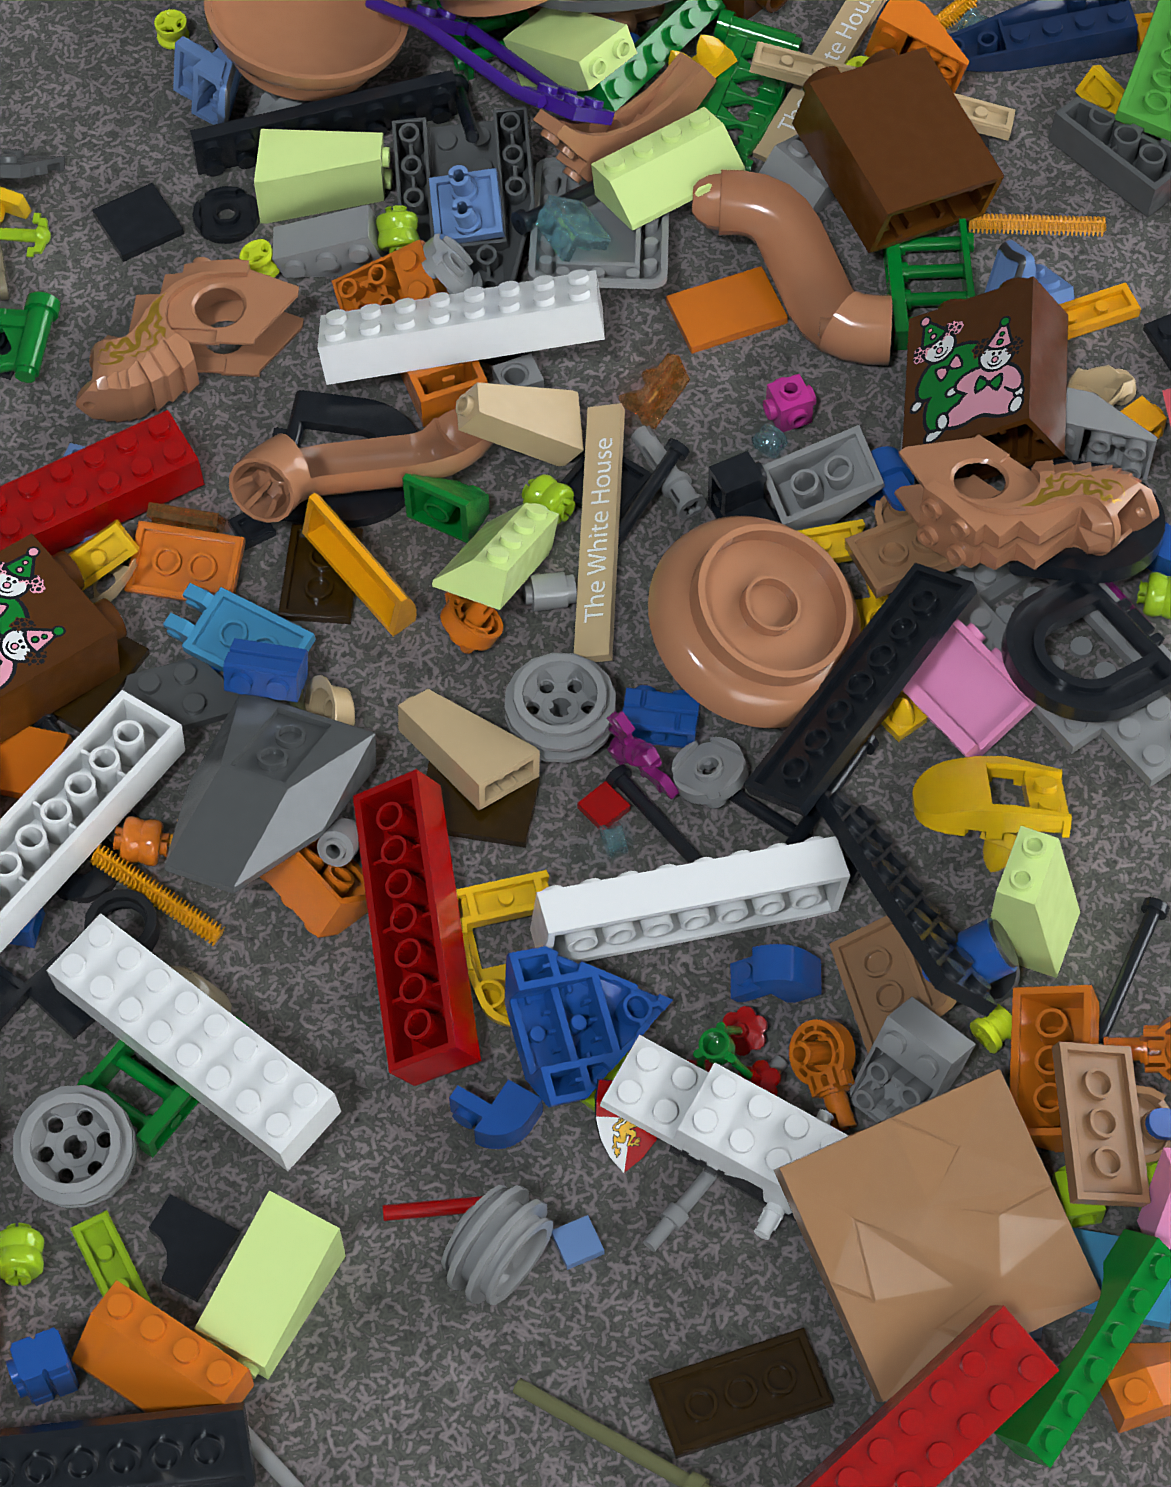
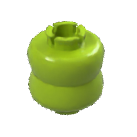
(396, 228)
(551, 494)
(1156, 595)
(20, 1254)

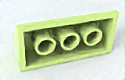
(663, 167)
(500, 556)

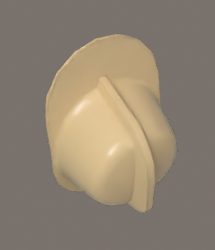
(329, 700)

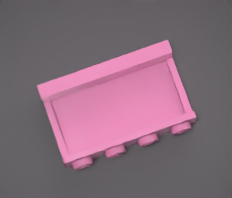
(967, 691)

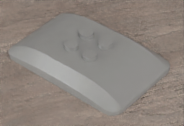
(632, 258)

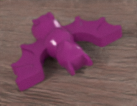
(638, 753)

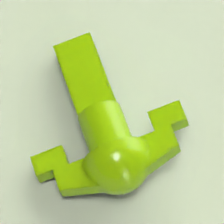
(39, 236)

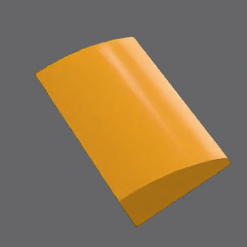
(357, 566)

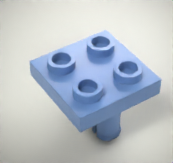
(467, 205)

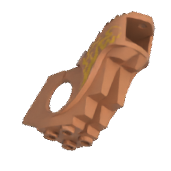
(172, 332)
(1030, 517)

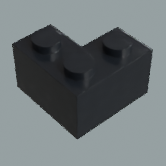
(738, 488)

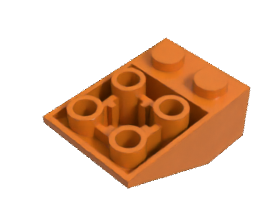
(911, 26)
(387, 280)
(438, 388)

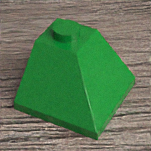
(446, 505)

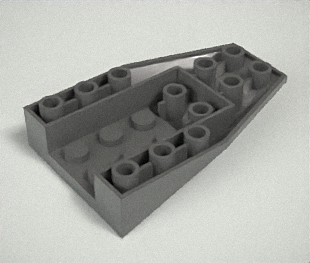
(433, 151)
(266, 791)

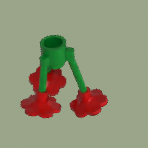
(738, 1034)

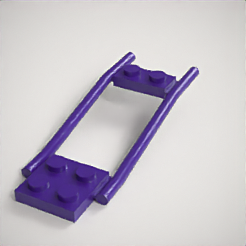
(547, 95)

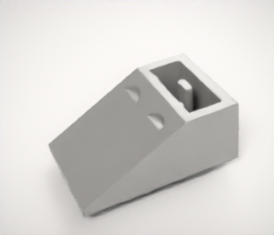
(794, 165)
(1112, 434)
(909, 1062)

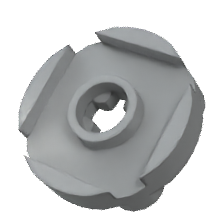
(449, 264)
(715, 787)

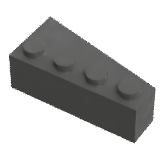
(1115, 153)

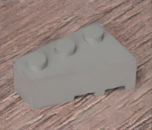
(327, 244)

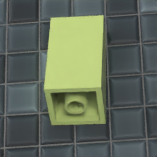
(571, 47)
(318, 172)
(1037, 902)
(271, 1284)

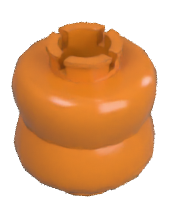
(141, 841)

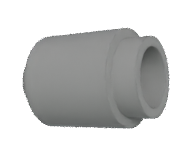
(549, 591)
(339, 843)

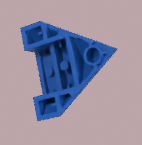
(572, 1021)

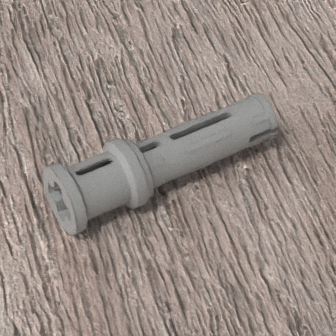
(678, 483)

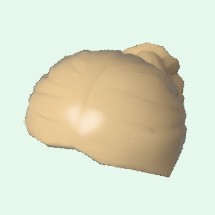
(1110, 384)

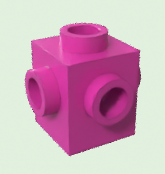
(789, 402)

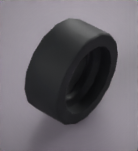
(128, 899)

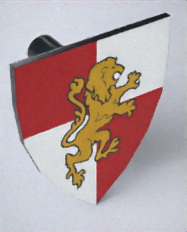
(621, 1139)

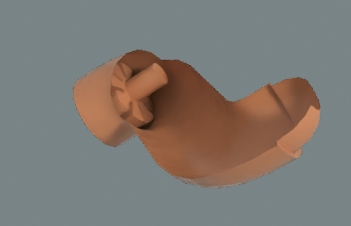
(800, 263)
(281, 476)

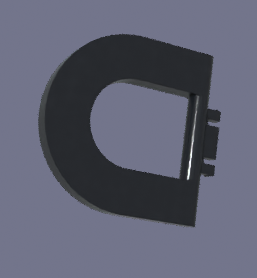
(351, 417)
(1122, 562)
(1073, 696)

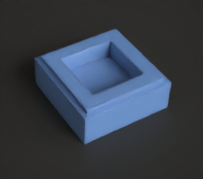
(577, 1242)

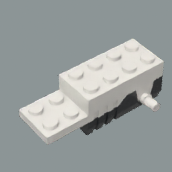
(718, 1123)

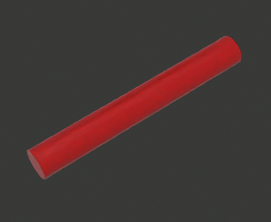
(428, 1208)

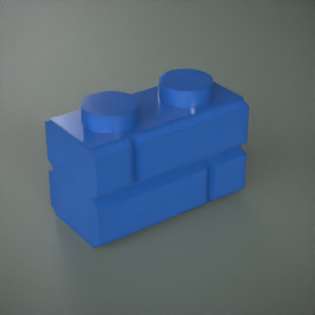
(265, 670)
(662, 716)
(42, 1367)

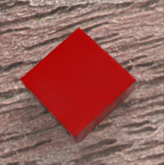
(604, 806)

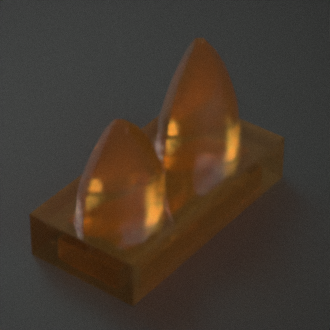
(659, 393)
(185, 517)

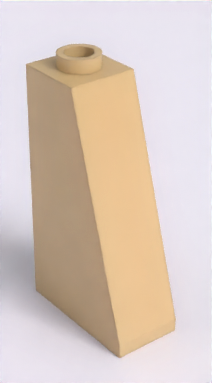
(524, 419)
(467, 749)

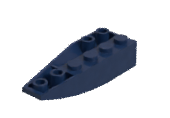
(1049, 34)

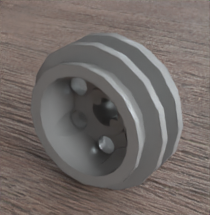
(564, 737)
(34, 1135)
(496, 1244)

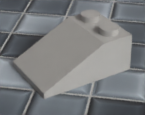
(823, 480)

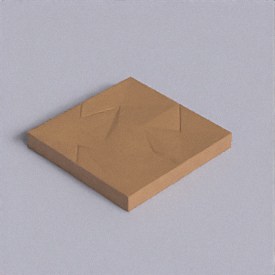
(933, 1226)

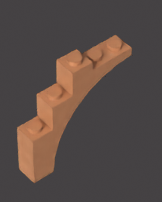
(666, 100)

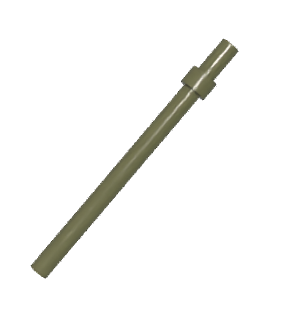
(608, 1436)

